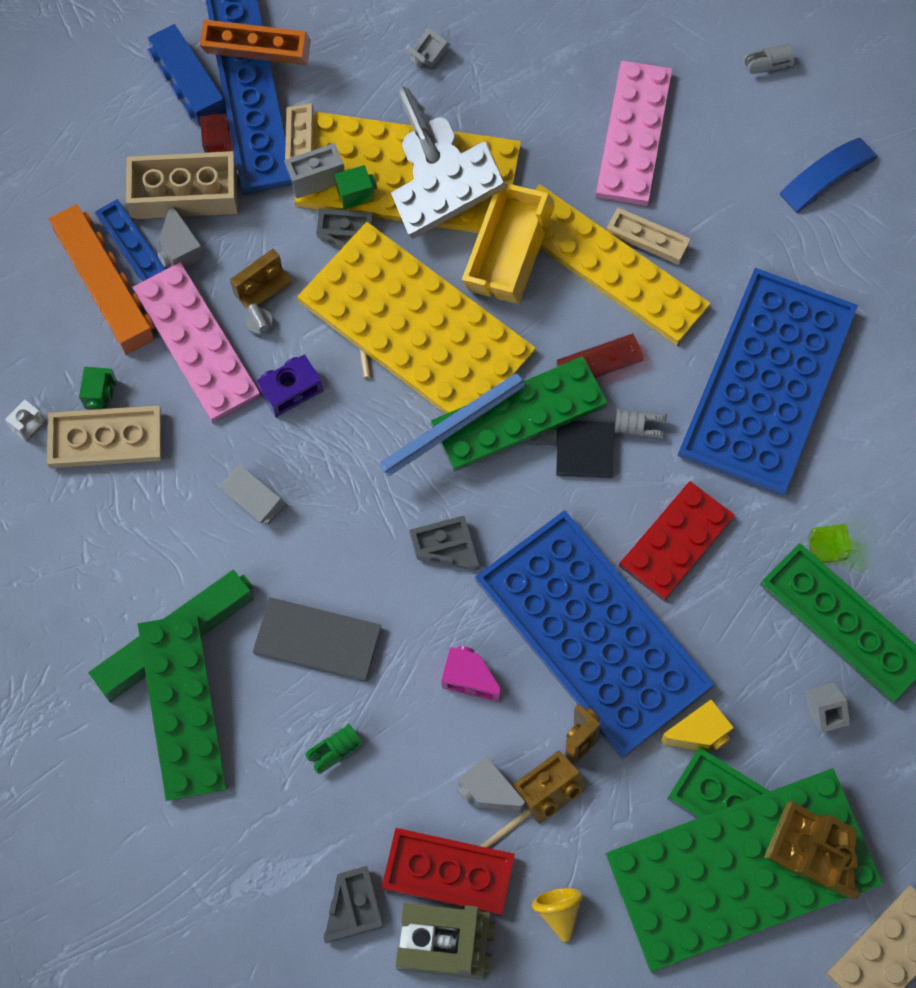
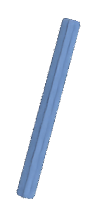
(452, 424)

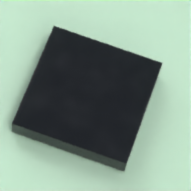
(585, 449)

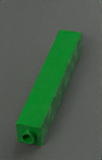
(212, 608)

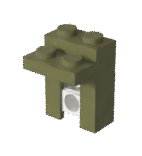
(474, 932)

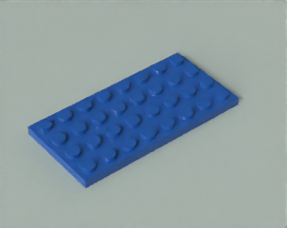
(768, 382)
(594, 633)

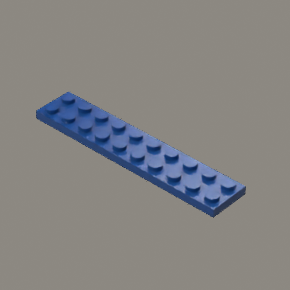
(251, 106)

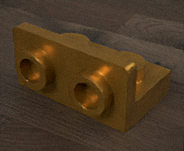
(260, 280)
(583, 734)
(550, 786)

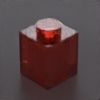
(215, 133)

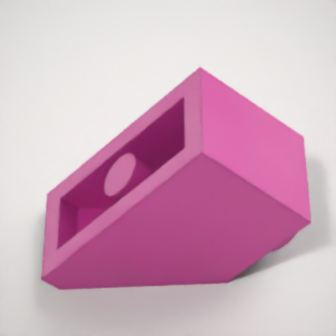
(469, 675)

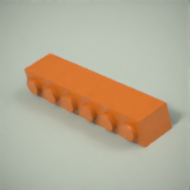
(101, 278)

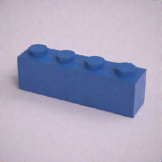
(185, 73)

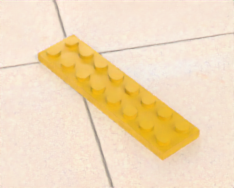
(621, 272)

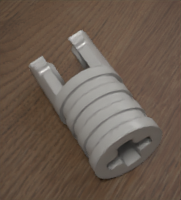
(769, 59)
(633, 423)

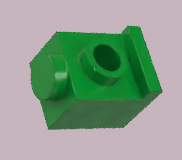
(97, 387)

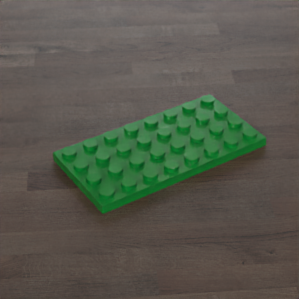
(711, 878)

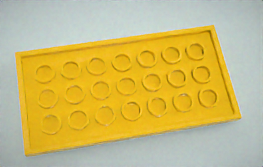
(381, 151)
(414, 322)

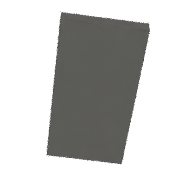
(317, 639)

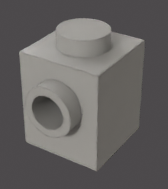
(827, 707)

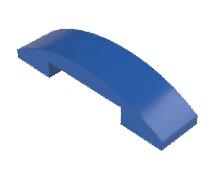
(827, 171)

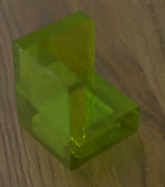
(830, 543)

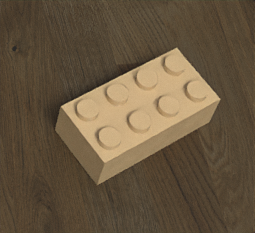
(188, 182)

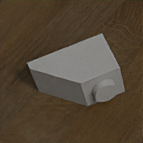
(177, 242)
(489, 788)

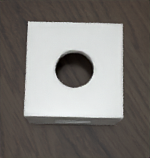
(27, 423)

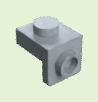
(428, 49)

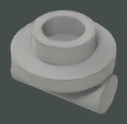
(258, 320)

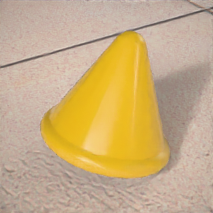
(559, 910)

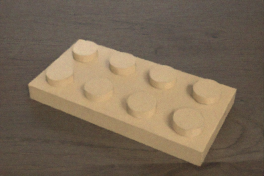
(104, 436)
(884, 952)

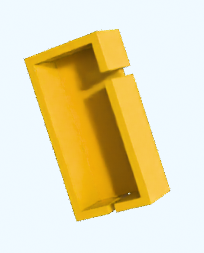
(508, 243)

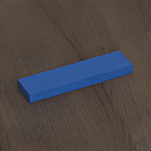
(129, 240)

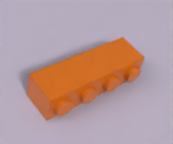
(255, 42)

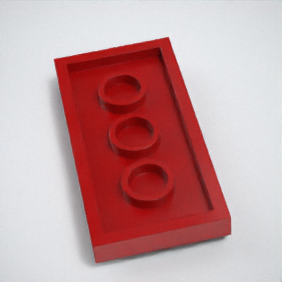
(676, 540)
(448, 871)

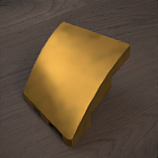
(815, 849)

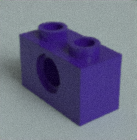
(282, 398)

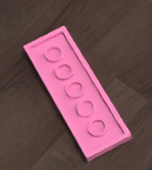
(633, 133)
(196, 342)

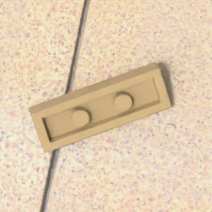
(299, 130)
(648, 236)

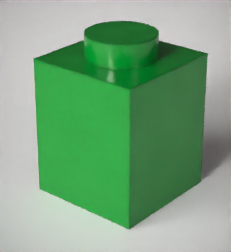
(355, 186)

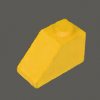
(701, 729)

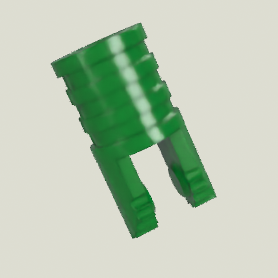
(334, 748)

